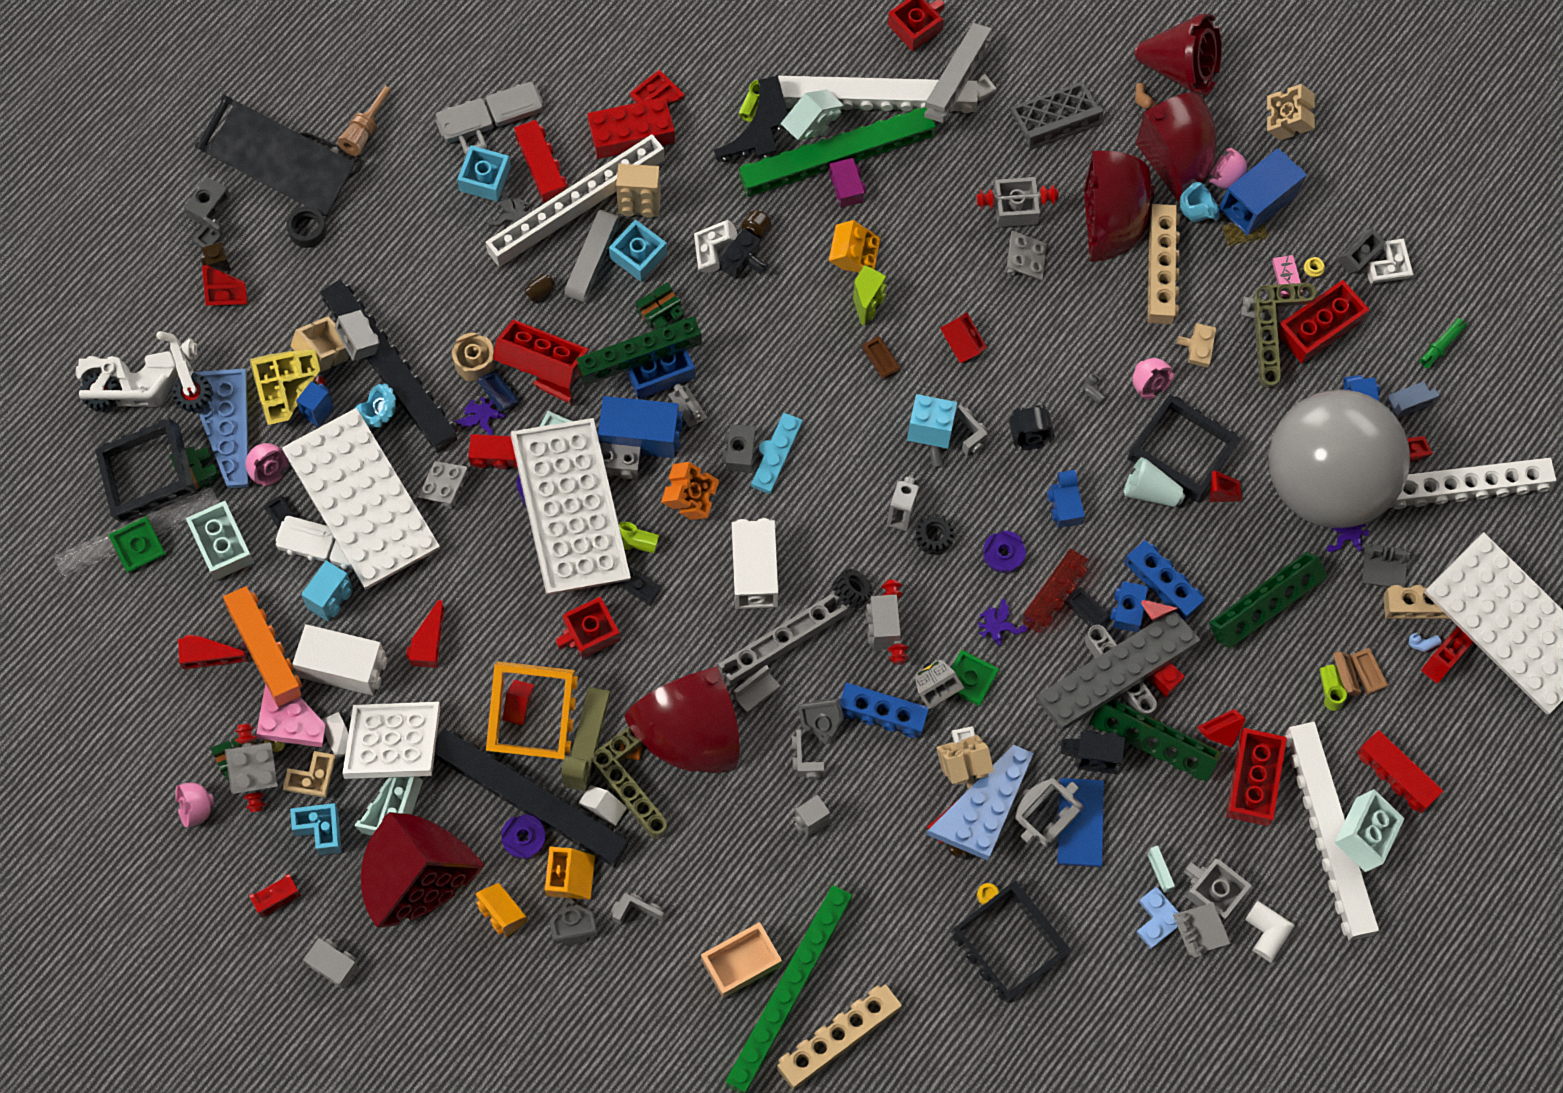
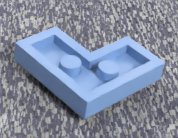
(1162, 918)

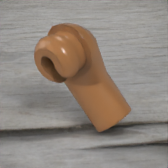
(1143, 99)

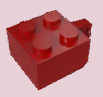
(916, 21)
(588, 629)

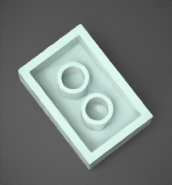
(812, 114)
(219, 540)
(1369, 830)

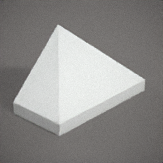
(336, 734)

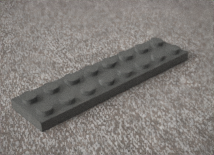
(1117, 670)

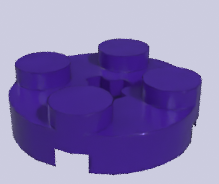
(1002, 540)
(523, 824)

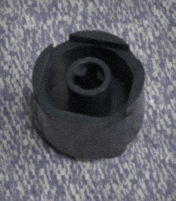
(1031, 427)

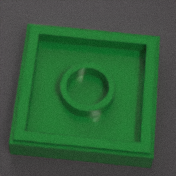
(137, 544)
(974, 676)

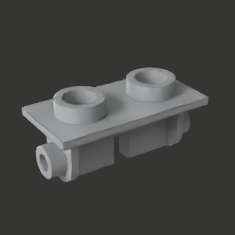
(1248, 310)
(690, 408)

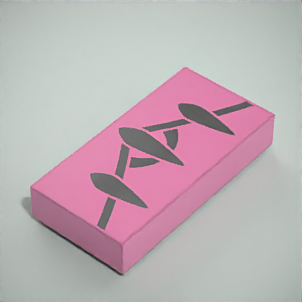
(1285, 272)

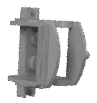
(1034, 797)

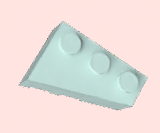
(395, 796)

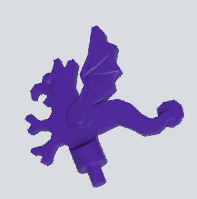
(483, 413)
(1352, 534)
(997, 625)

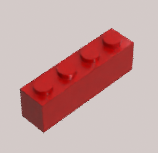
(539, 160)
(491, 451)
(1399, 771)

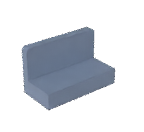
(1412, 399)

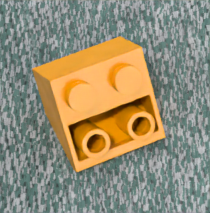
(854, 247)
(569, 873)
(503, 911)

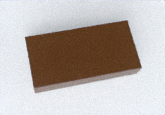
(881, 358)

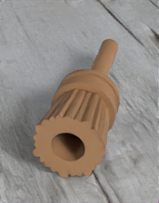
(361, 127)

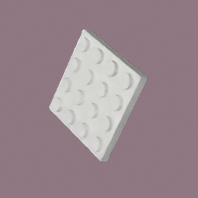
(391, 740)

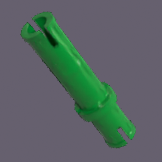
(1438, 349)

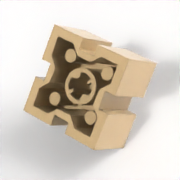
(1291, 112)
(964, 760)

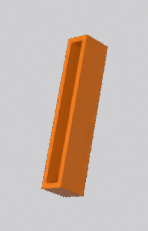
(262, 645)

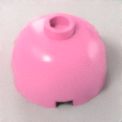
(1228, 169)
(1152, 376)
(266, 463)
(194, 803)

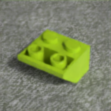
(868, 293)

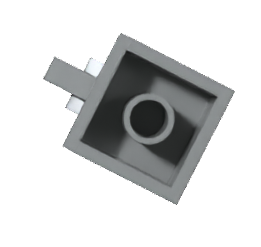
(1216, 885)

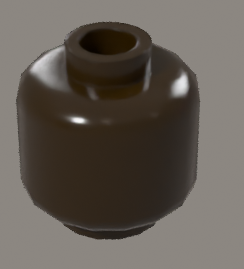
(757, 223)

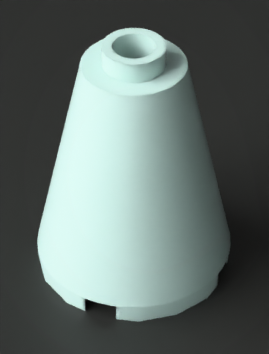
(1152, 485)

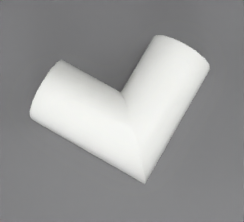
(708, 241)
(1395, 267)
(1274, 929)

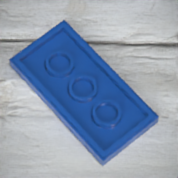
(1082, 839)

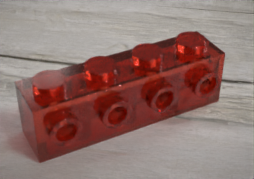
(1054, 591)

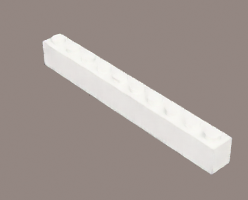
(874, 92)
(569, 203)
(1327, 822)

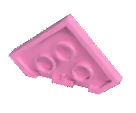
(290, 722)

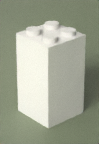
(754, 564)
(339, 660)

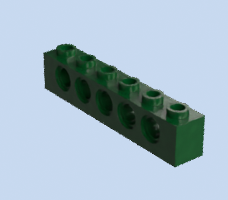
(639, 351)
(1268, 599)
(1166, 737)

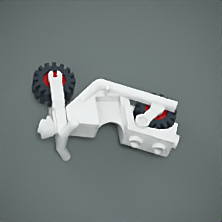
(150, 384)

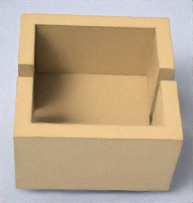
(324, 340)

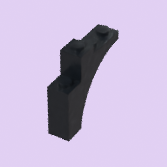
(758, 135)

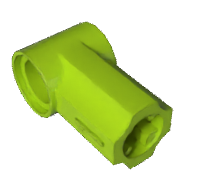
(750, 103)
(637, 538)
(1332, 685)

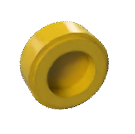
(986, 892)

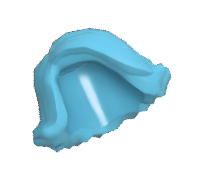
(1198, 203)
(379, 407)

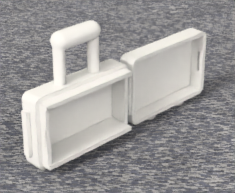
(310, 540)

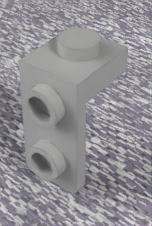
(976, 441)
(811, 770)
(621, 908)

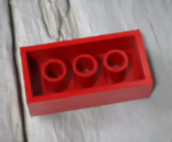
(624, 126)
(1322, 321)
(539, 353)
(1256, 777)

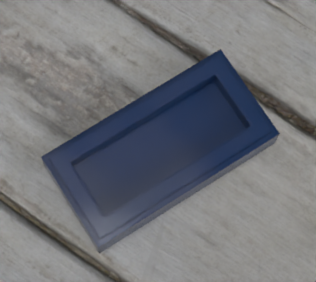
(498, 391)

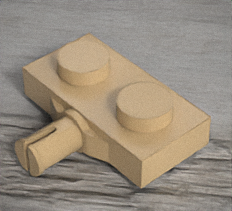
(1199, 345)

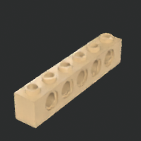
(1158, 311)
(1397, 609)
(797, 1076)

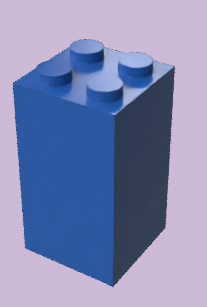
(1262, 191)
(642, 424)

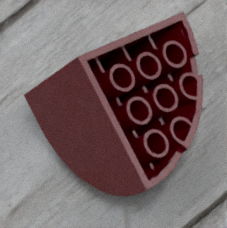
(1179, 141)
(1116, 203)
(689, 723)
(412, 868)

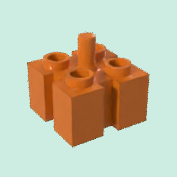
(690, 491)

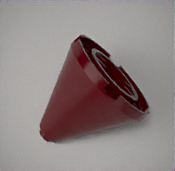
(1185, 53)

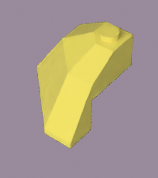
(282, 379)

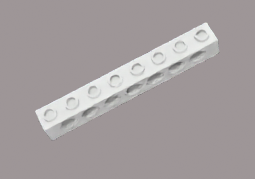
(1540, 469)

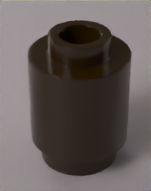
(540, 287)

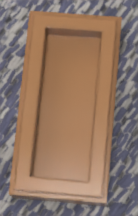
(1368, 671)
(1347, 673)

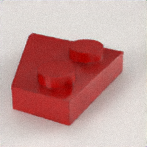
(655, 87)
(222, 288)

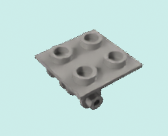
(1026, 256)
(444, 483)
(1201, 929)

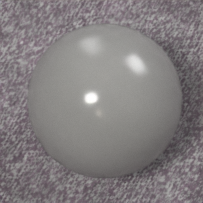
(1339, 458)

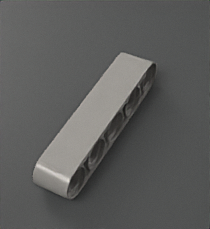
(592, 255)
(1106, 643)

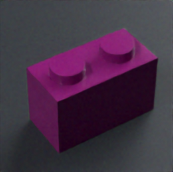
(847, 182)

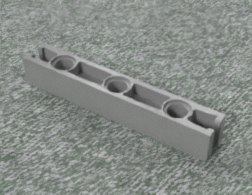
(957, 73)
(769, 648)

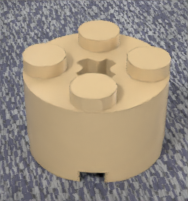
(463, 356)

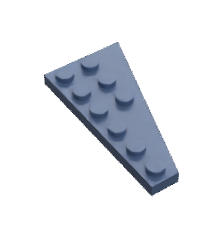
(228, 423)
(981, 812)

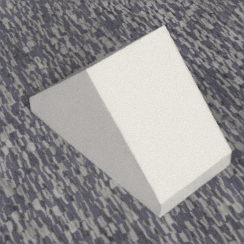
(603, 804)

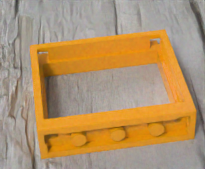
(496, 706)

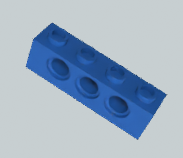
(1146, 552)
(916, 713)

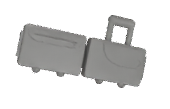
(476, 118)

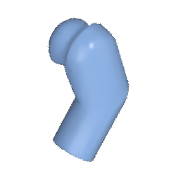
(1424, 645)

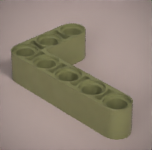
(1271, 326)
(578, 767)
(627, 783)

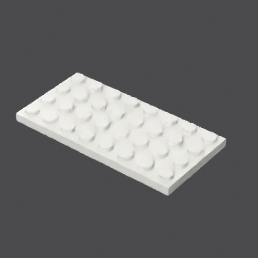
(361, 498)
(570, 506)
(1505, 618)

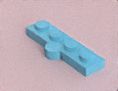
(776, 452)

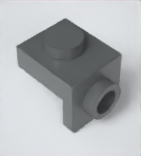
(209, 233)

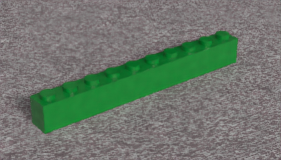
(817, 157)
(788, 990)

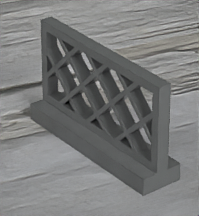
(1063, 125)

